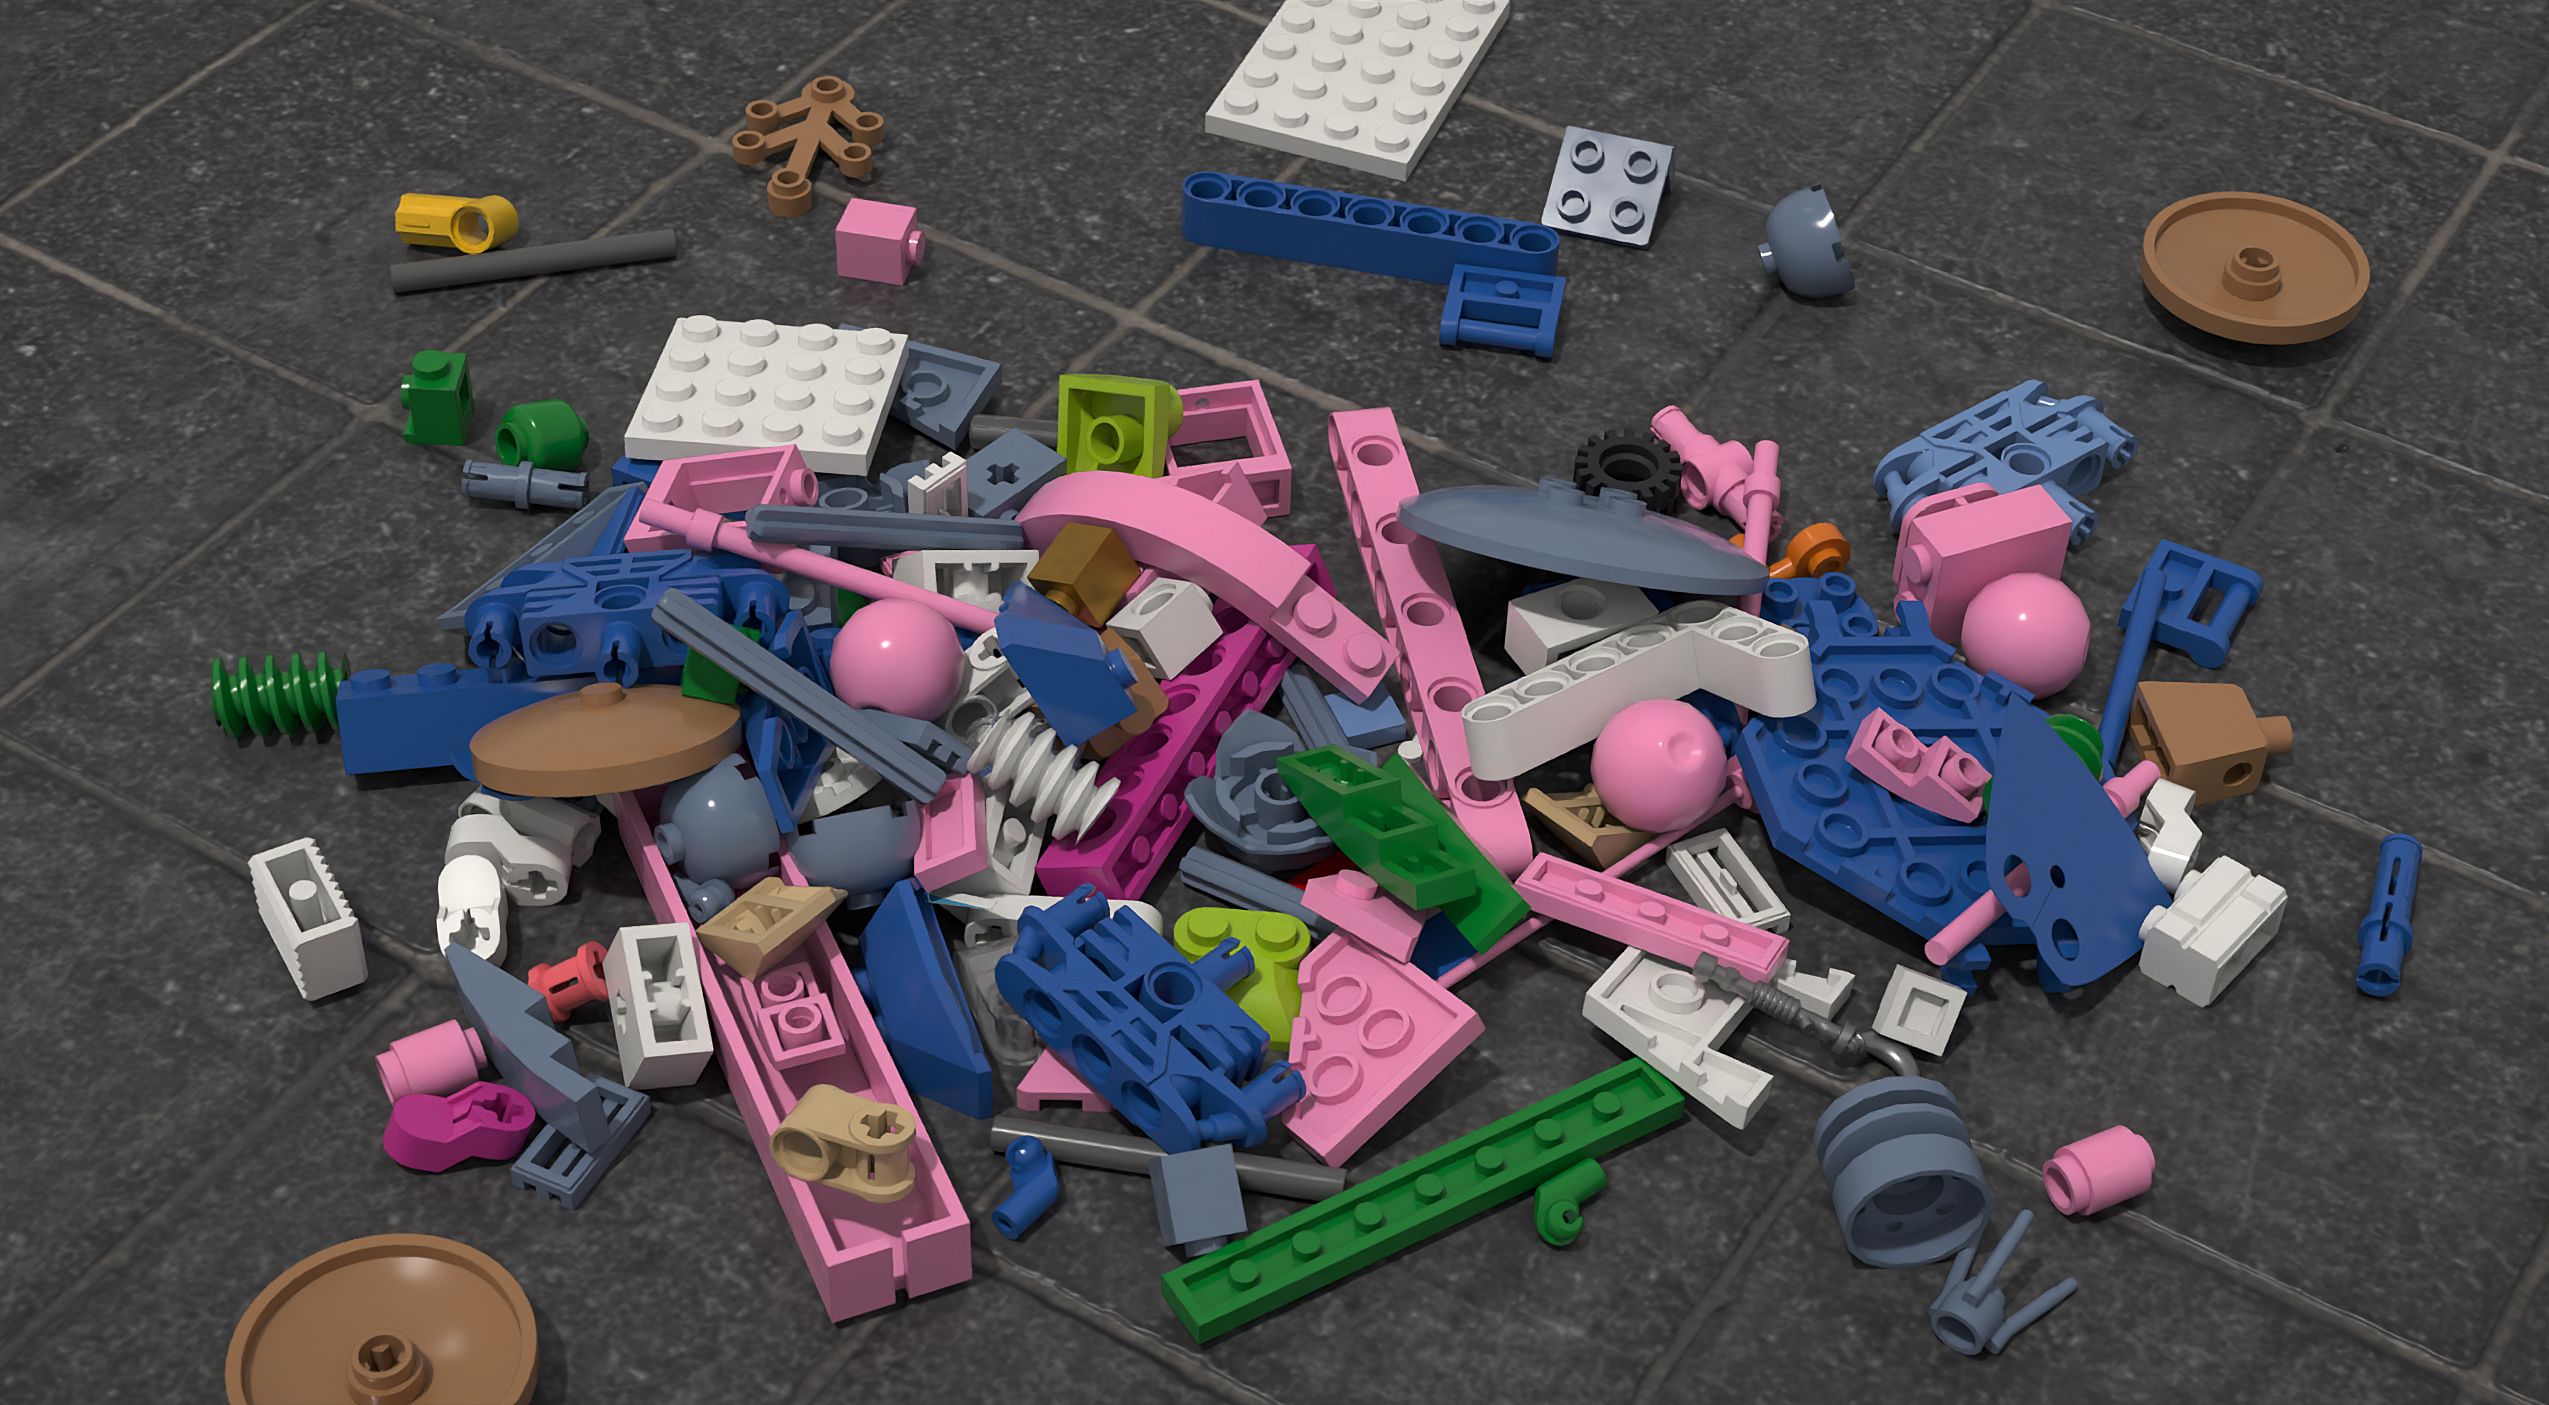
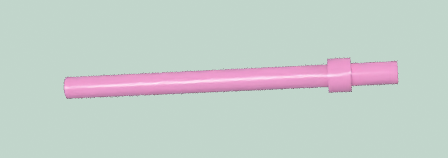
(1761, 499)
(707, 531)
(2124, 793)

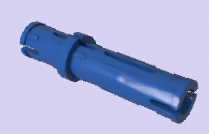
(2383, 959)

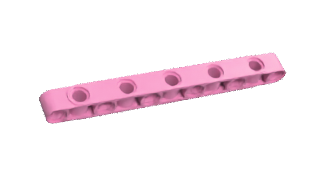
(1426, 628)

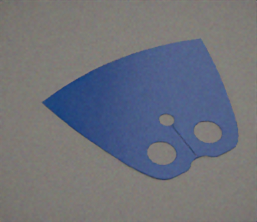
(2058, 814)

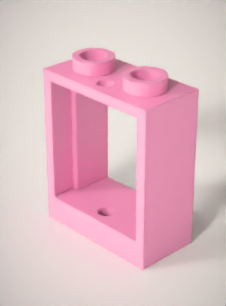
(1235, 412)
(725, 485)

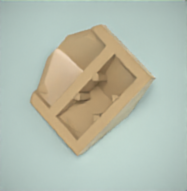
(1586, 825)
(767, 924)

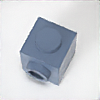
(1198, 1198)

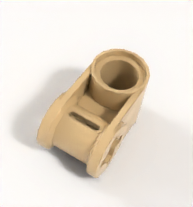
(845, 1137)

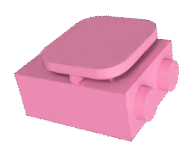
(1972, 537)

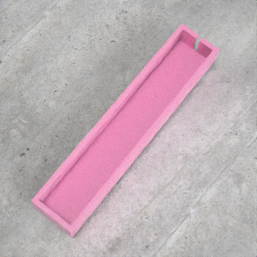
(851, 1245)

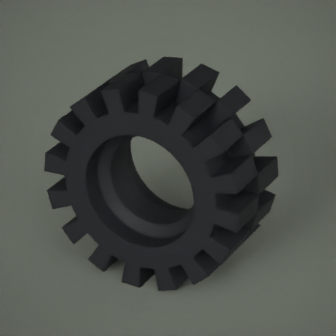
(1649, 466)

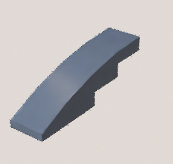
(526, 1049)

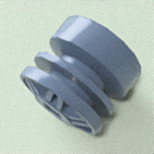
(1902, 1172)

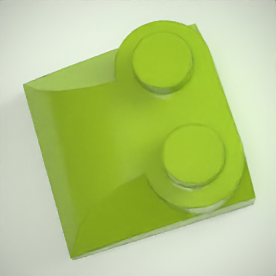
(1116, 423)
(1277, 946)

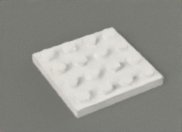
(769, 387)

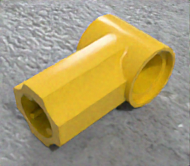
(454, 221)

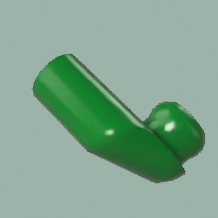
(1559, 1200)

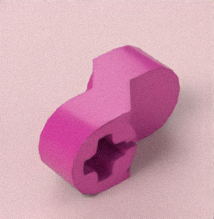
(442, 1131)

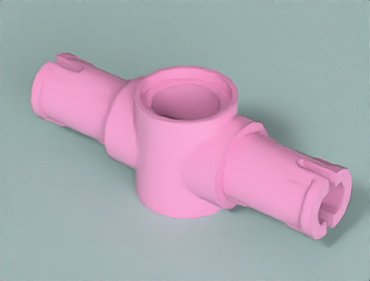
(1711, 471)

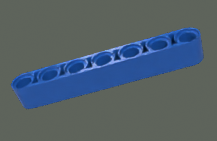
(1357, 230)

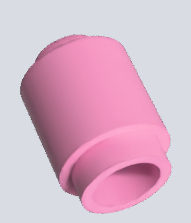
(432, 1062)
(2099, 1171)

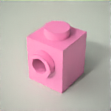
(878, 241)

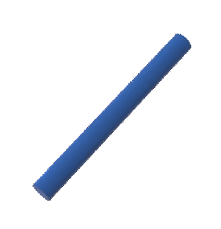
(2131, 662)

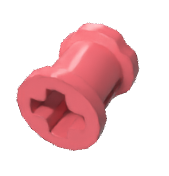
(558, 977)

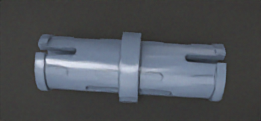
(525, 485)

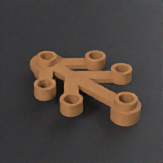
(825, 102)

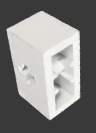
(967, 575)
(657, 1006)

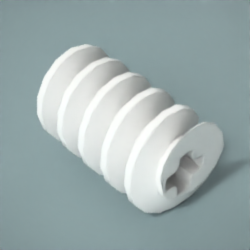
(1043, 775)

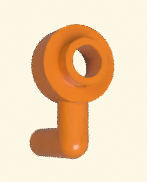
(1810, 553)

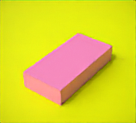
(952, 833)

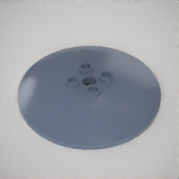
(1584, 536)

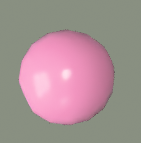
(2027, 632)
(898, 660)
(1659, 765)

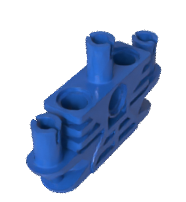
(599, 608)
(1147, 1022)

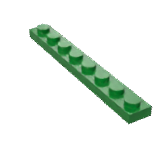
(1418, 1198)

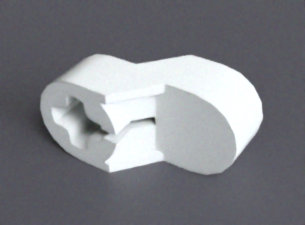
(2169, 832)
(531, 867)
(473, 908)

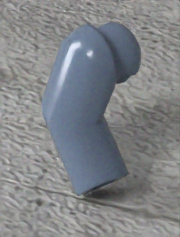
(703, 900)

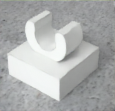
(1919, 1010)

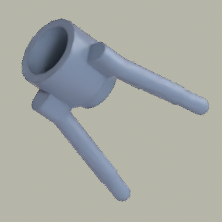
(1972, 1312)

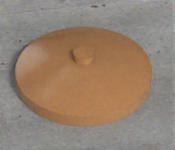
(2254, 268)
(604, 741)
(387, 1327)

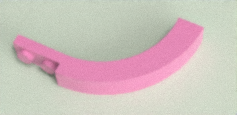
(1222, 555)

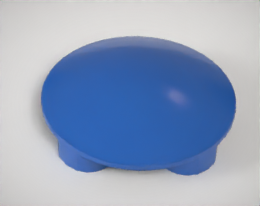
(1786, 600)

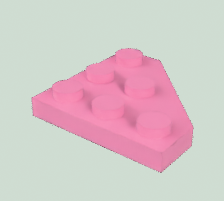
(1366, 1042)

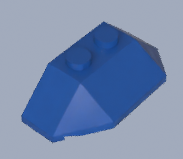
(921, 1005)

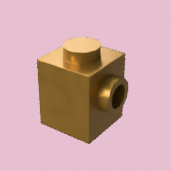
(1085, 572)

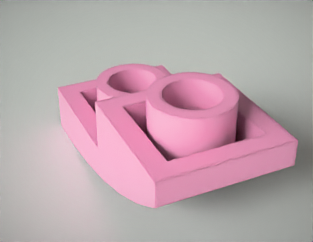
(1932, 777)
(792, 1017)

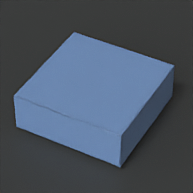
(1370, 723)

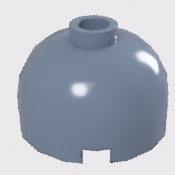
(1806, 246)
(718, 826)
(858, 852)

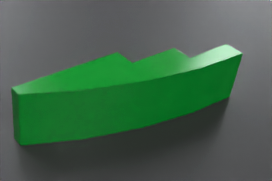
(1367, 821)
(1497, 900)

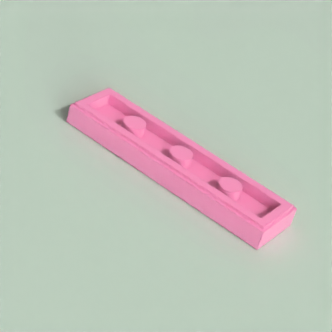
(1648, 918)

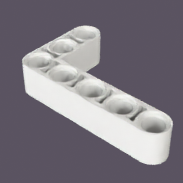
(1658, 658)

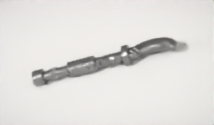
(1789, 1010)

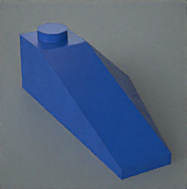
(1064, 665)
(784, 749)

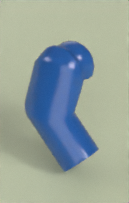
(1033, 1183)

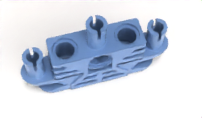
(2012, 445)

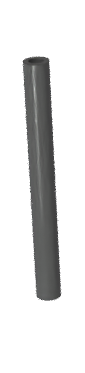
(533, 260)
(1133, 1152)

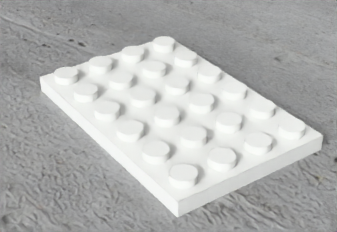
(1357, 79)

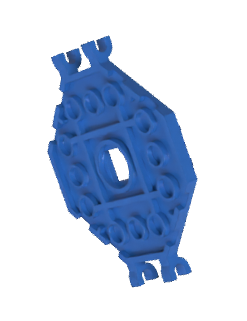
(1861, 834)

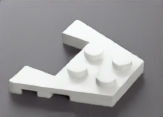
(1683, 1021)

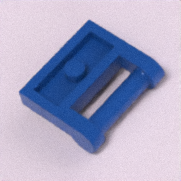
(1507, 298)
(2188, 580)

